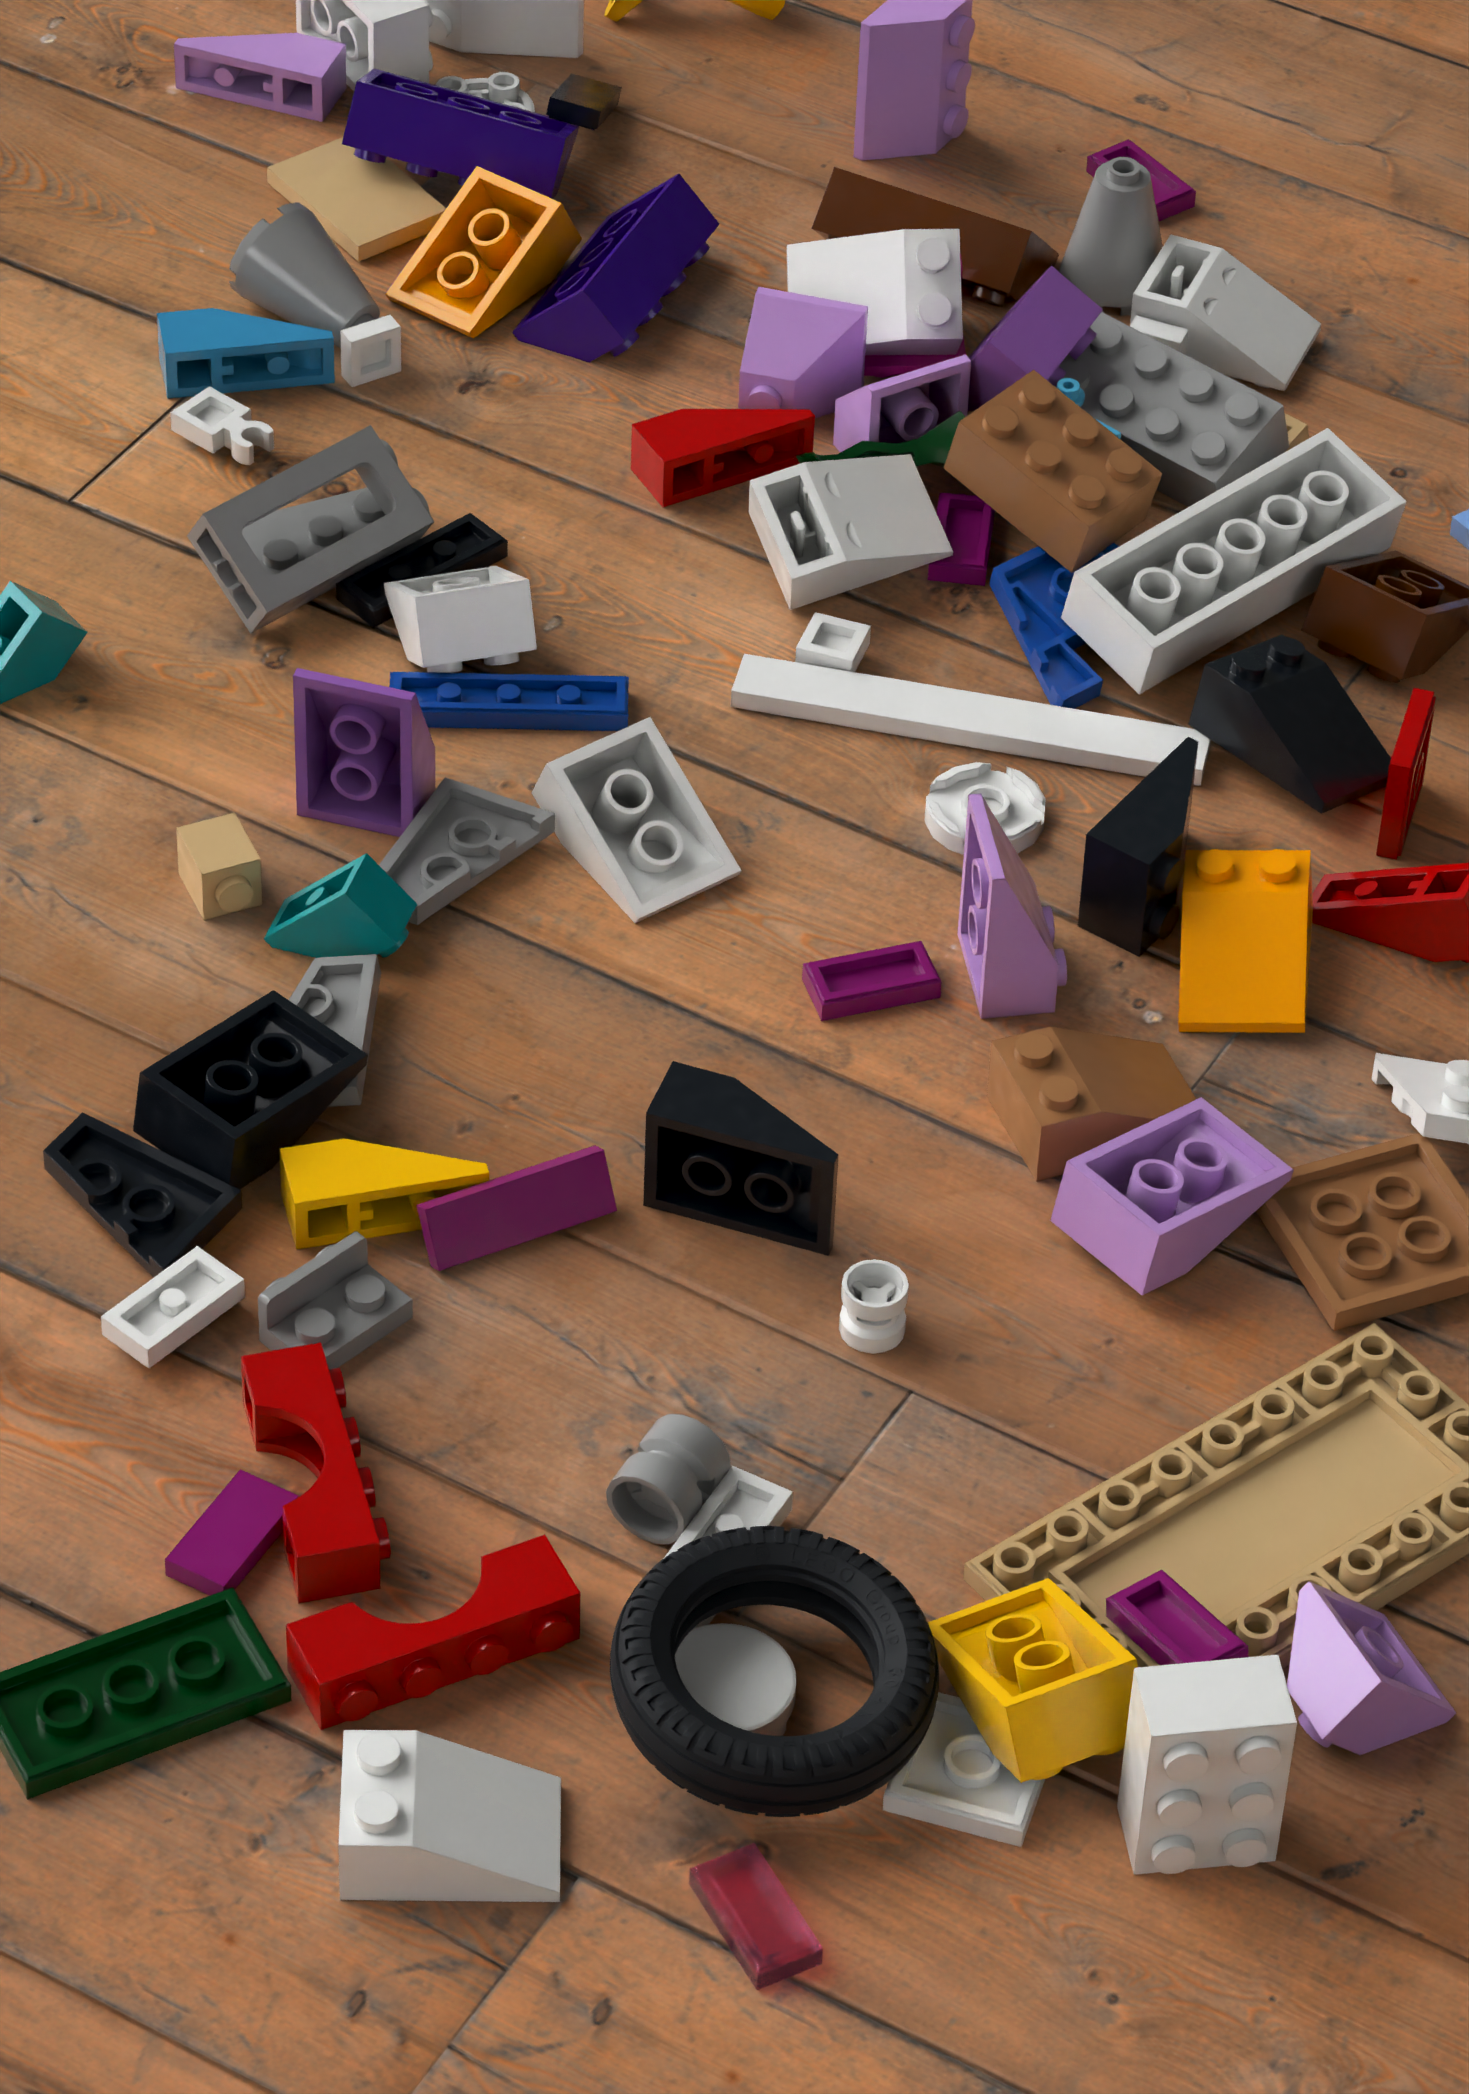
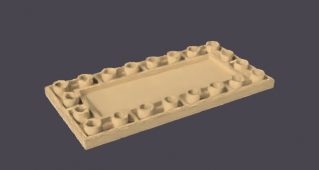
(1319, 1478)

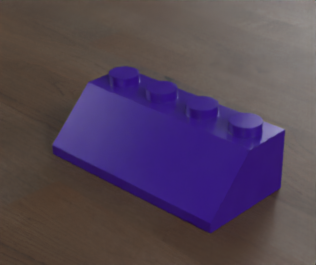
(455, 133)
(621, 274)

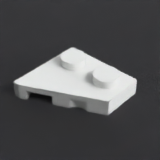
(1429, 1093)

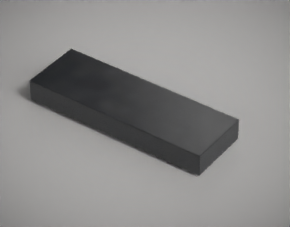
(453, 548)

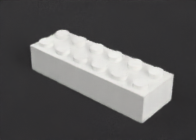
(1231, 560)

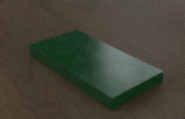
(135, 1692)

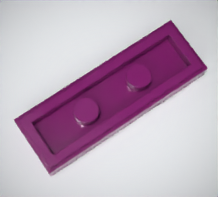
(516, 1208)

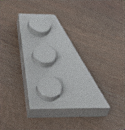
(459, 842)
(344, 998)

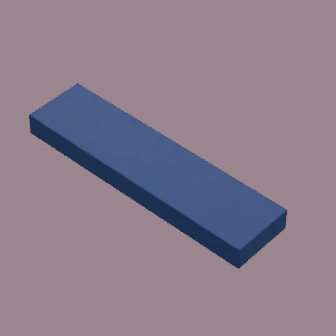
(518, 700)

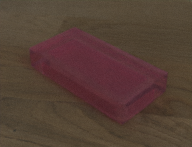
(755, 1916)

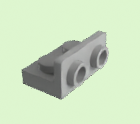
(334, 1303)

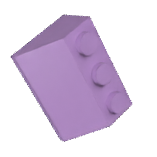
(912, 77)

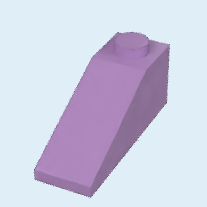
(265, 71)

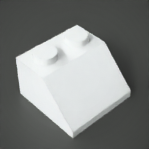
(463, 618)

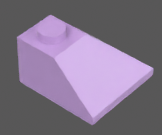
(802, 352)
(1357, 1676)

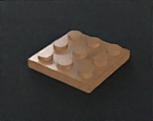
(1374, 1230)

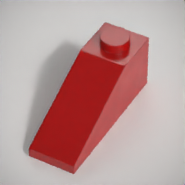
(714, 449)
(1400, 908)

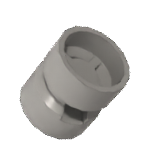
(668, 1478)

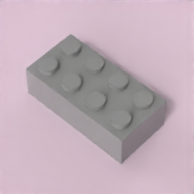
(1176, 411)

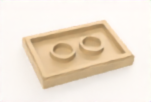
(357, 201)

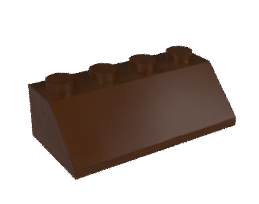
(995, 255)

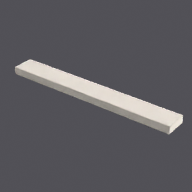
(959, 717)

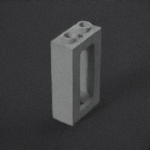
(265, 596)

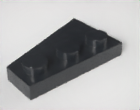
(139, 1193)

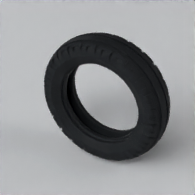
(753, 1769)

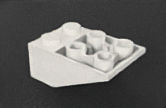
(1230, 313)
(844, 524)

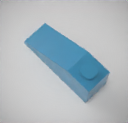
(239, 353)

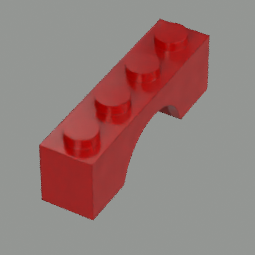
(329, 1529)
(360, 1663)

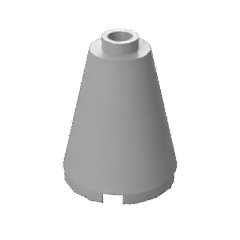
(1114, 235)
(300, 274)

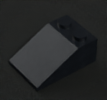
(1290, 723)
(1138, 857)
(244, 1089)
(737, 1161)

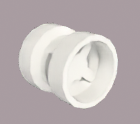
(873, 1306)

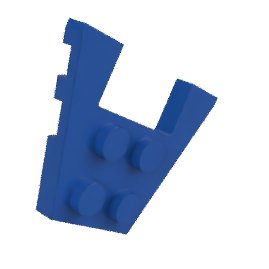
(1032, 597)

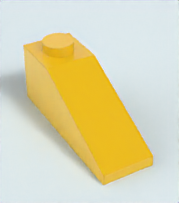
(364, 1188)

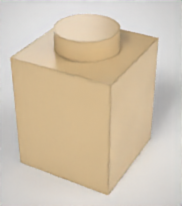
(219, 866)

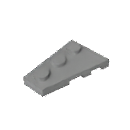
(307, 528)

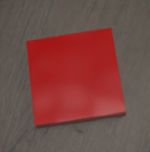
(1406, 773)

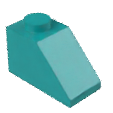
(34, 640)
(344, 914)

